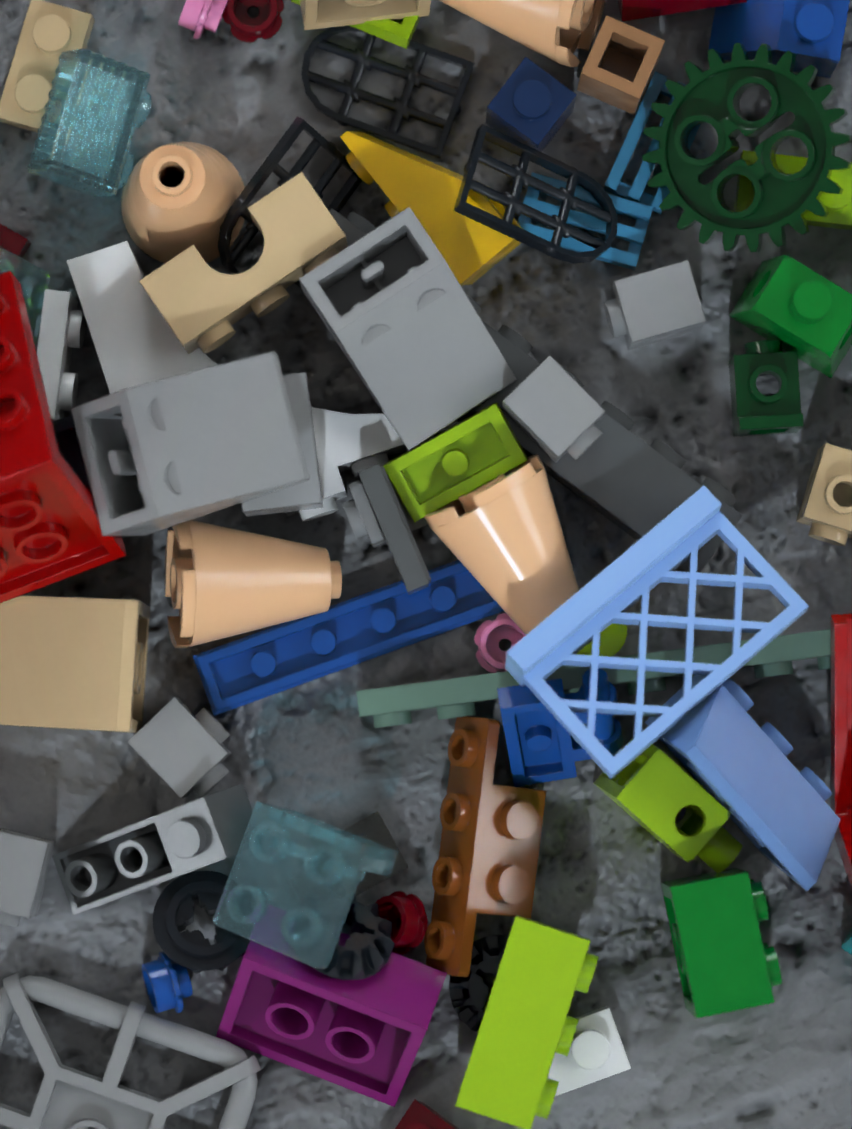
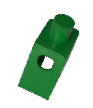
(799, 309)

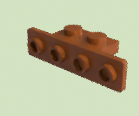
(484, 848)

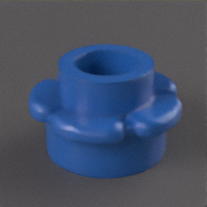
(166, 984)

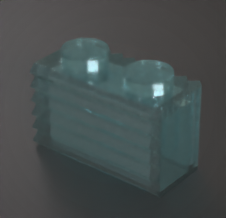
(90, 123)

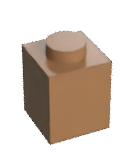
(620, 65)

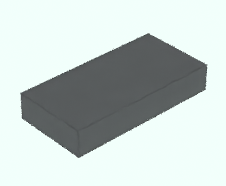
(395, 528)

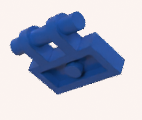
(537, 742)

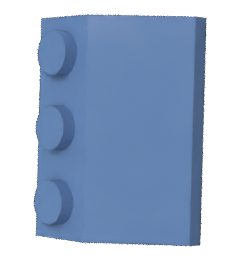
(755, 781)

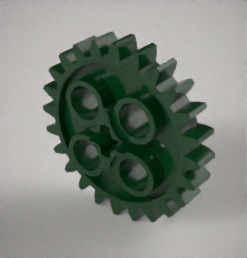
(715, 99)

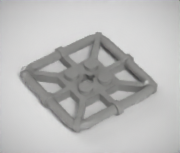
(82, 1100)

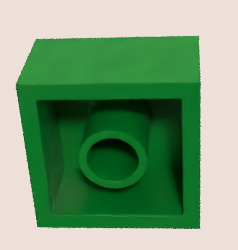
(720, 942)

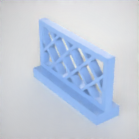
(618, 589)

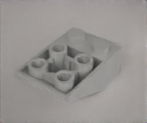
(407, 328)
(189, 445)

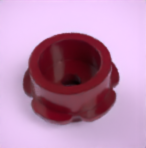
(249, 29)
(407, 917)

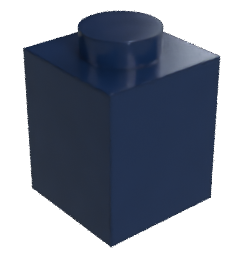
(530, 106)

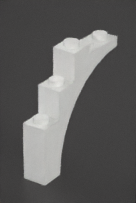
(141, 348)

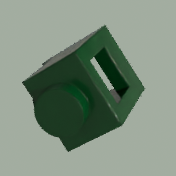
(760, 413)

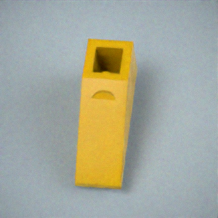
(432, 195)

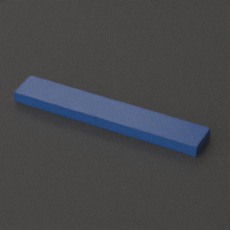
(341, 637)

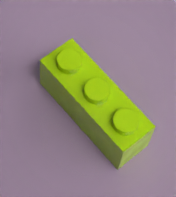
(526, 1023)

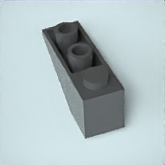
(154, 849)

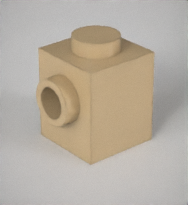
(829, 496)

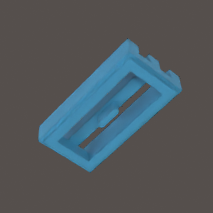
(635, 192)
(623, 207)

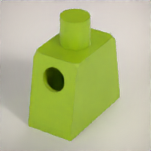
(655, 791)

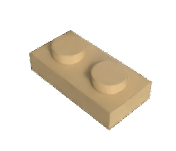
(43, 38)

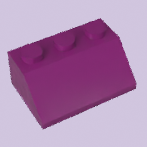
(330, 1027)

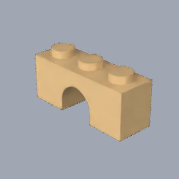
(206, 303)

